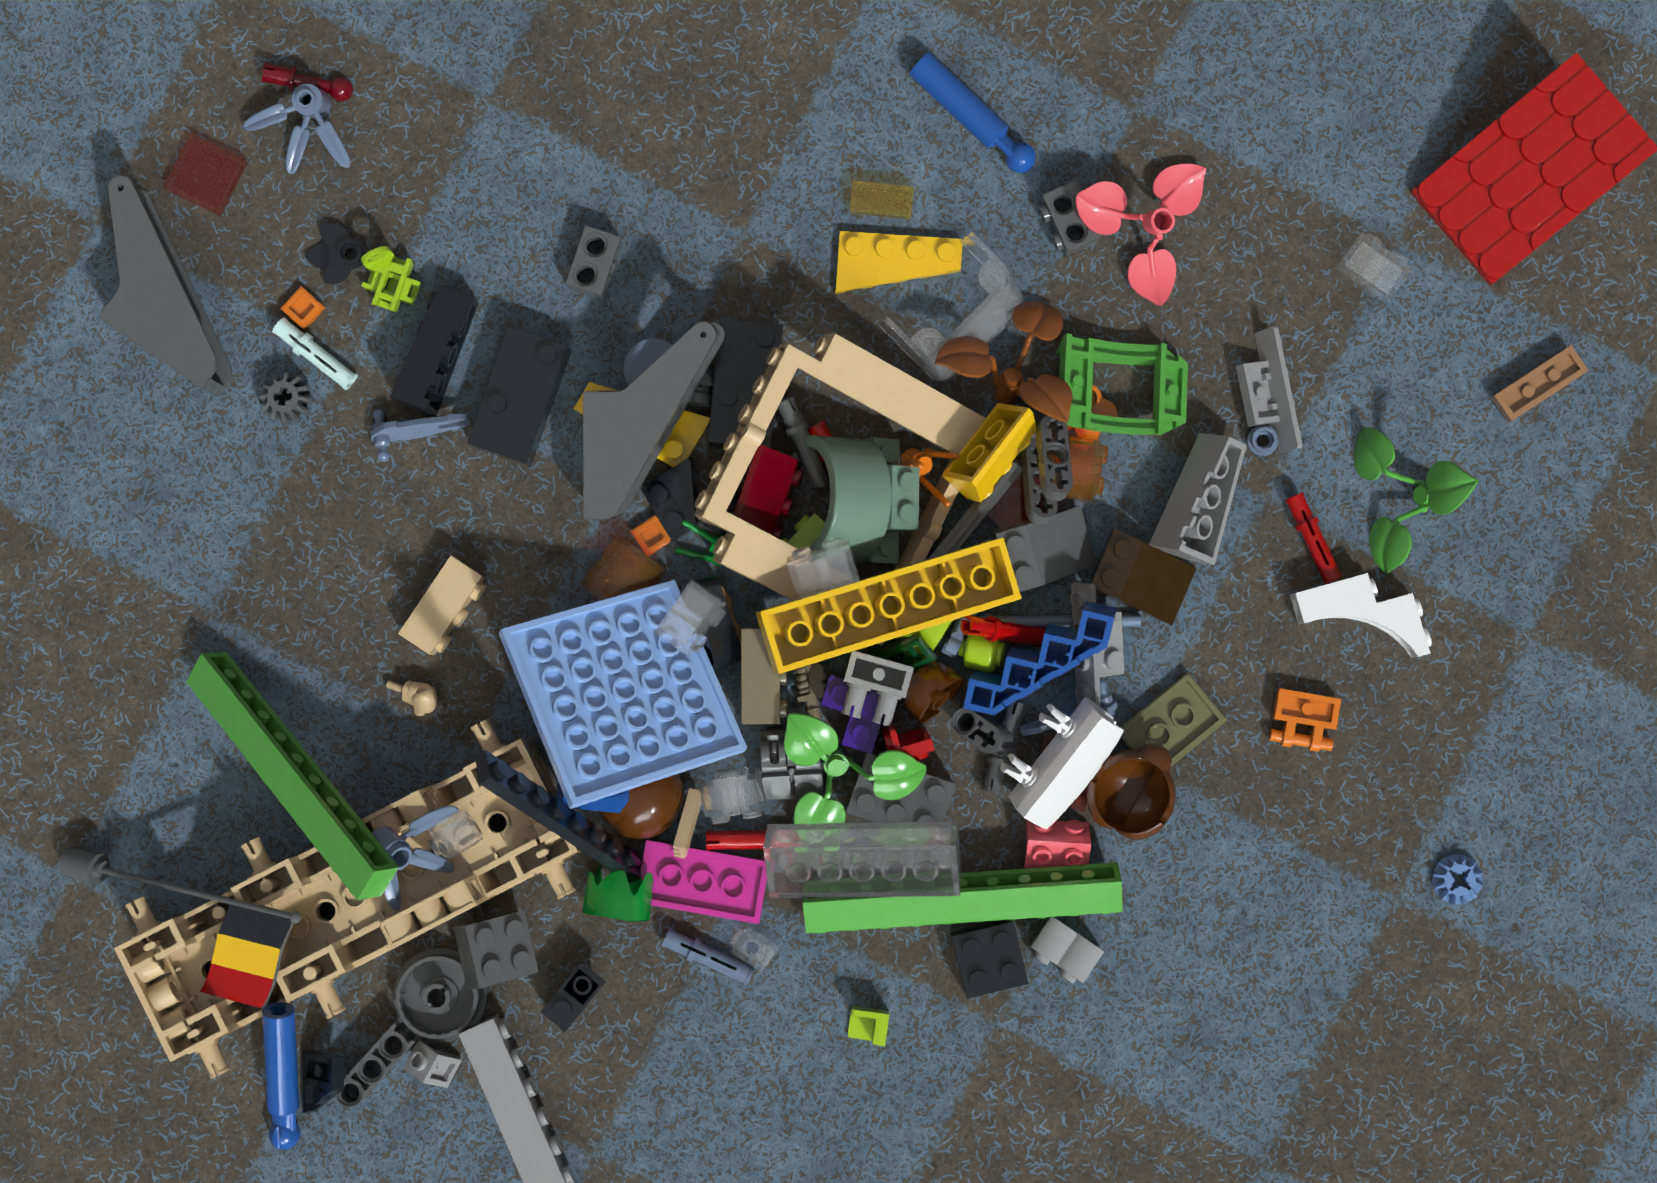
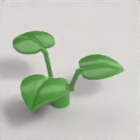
(1443, 493)
(811, 738)

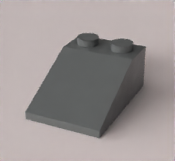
(1047, 551)

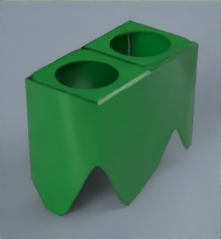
(617, 898)

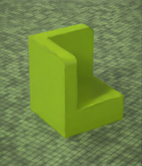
(868, 1024)

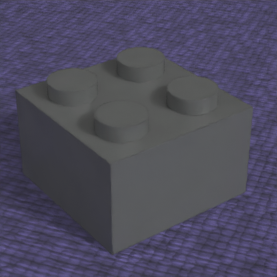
(495, 949)

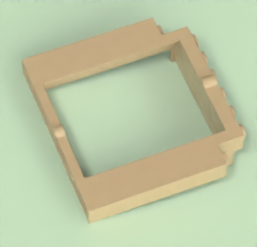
(862, 378)

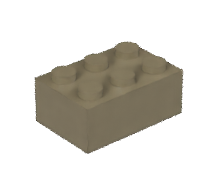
(759, 684)

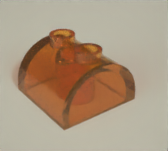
(621, 571)

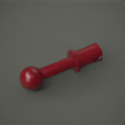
(339, 88)

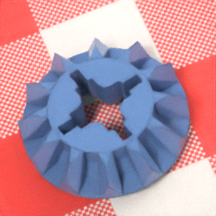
(1443, 879)

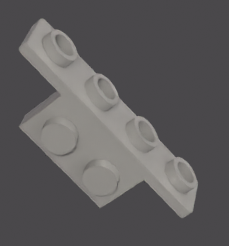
(1268, 391)
(1103, 664)

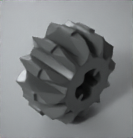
(292, 407)

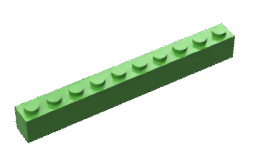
(292, 776)
(982, 898)

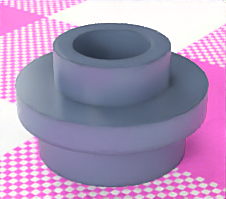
(1271, 436)

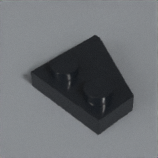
(674, 498)
(321, 1079)

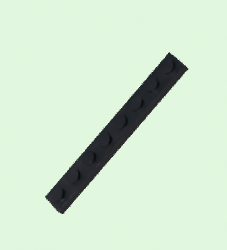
(556, 815)

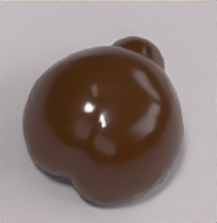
(1133, 792)
(649, 809)

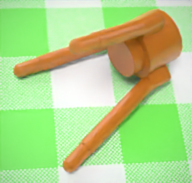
(923, 460)

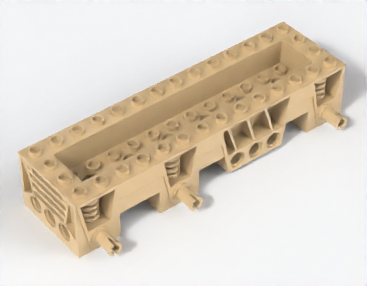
(170, 957)

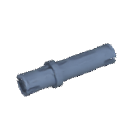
(673, 940)

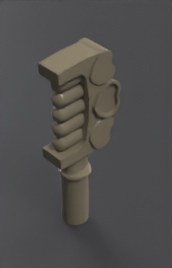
(810, 687)

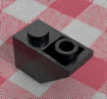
(573, 996)

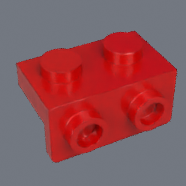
(914, 742)

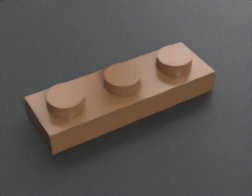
(1539, 383)

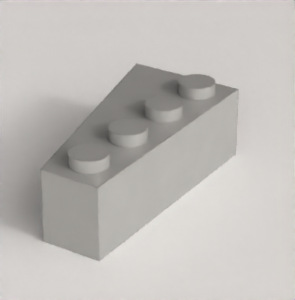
(1201, 500)

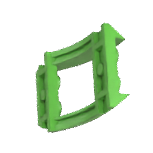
(1169, 384)

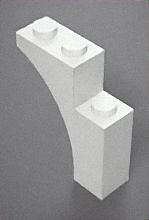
(1356, 600)

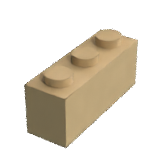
(443, 606)

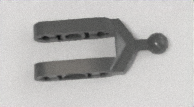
(1046, 469)

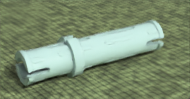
(288, 331)

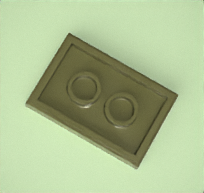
(1174, 719)

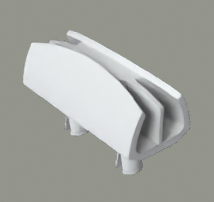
(1065, 764)

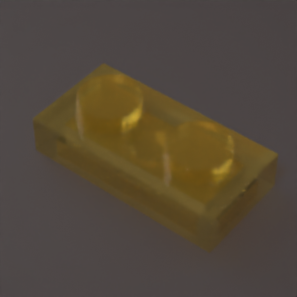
(881, 200)

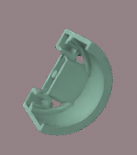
(868, 496)

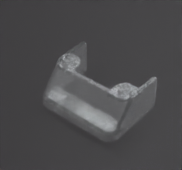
(983, 323)

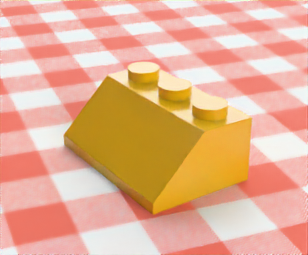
(991, 451)

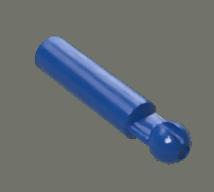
(971, 111)
(281, 1073)

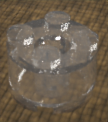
(733, 794)

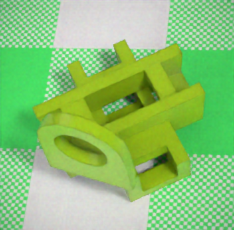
(398, 286)

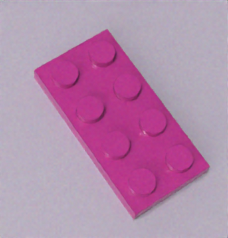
(706, 882)

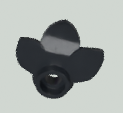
(332, 253)

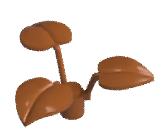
(971, 359)

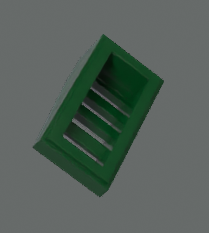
(899, 646)

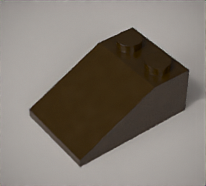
(1141, 577)

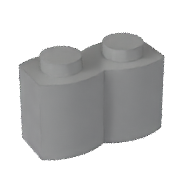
(1066, 949)

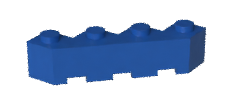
(1029, 670)

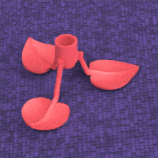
(1103, 206)

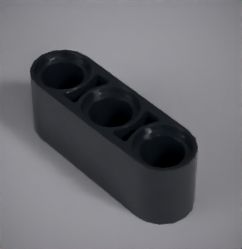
(722, 641)

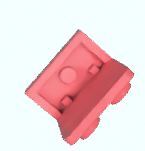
(1059, 845)

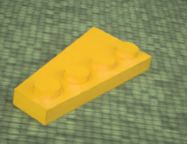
(888, 258)
(682, 439)

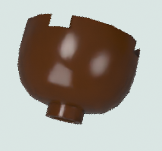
(930, 689)

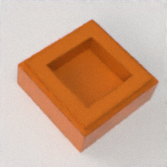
(302, 308)
(651, 535)

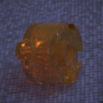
(1086, 463)

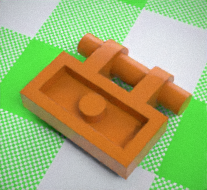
(1307, 710)

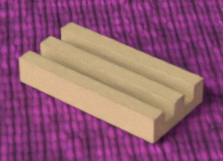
(687, 823)

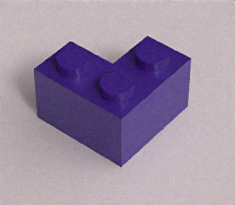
(860, 733)

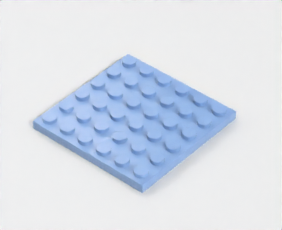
(618, 697)

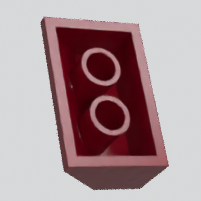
(769, 490)

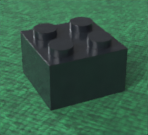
(989, 958)

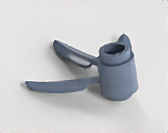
(316, 109)
(401, 851)

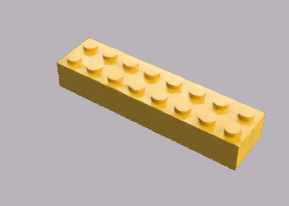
(888, 605)

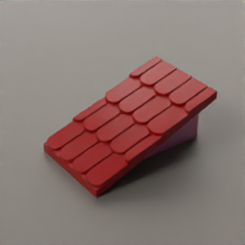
(1534, 169)

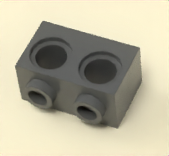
(1062, 221)
(601, 264)

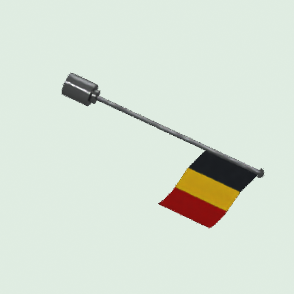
(246, 944)

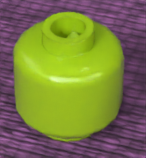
(982, 654)

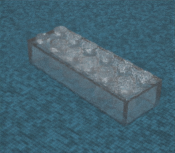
(863, 859)

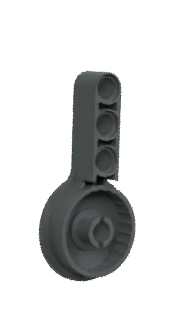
(419, 1015)

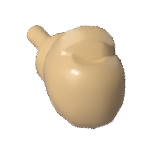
(418, 694)

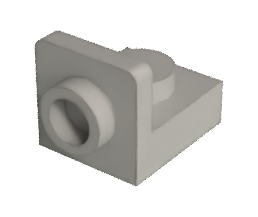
(432, 1065)

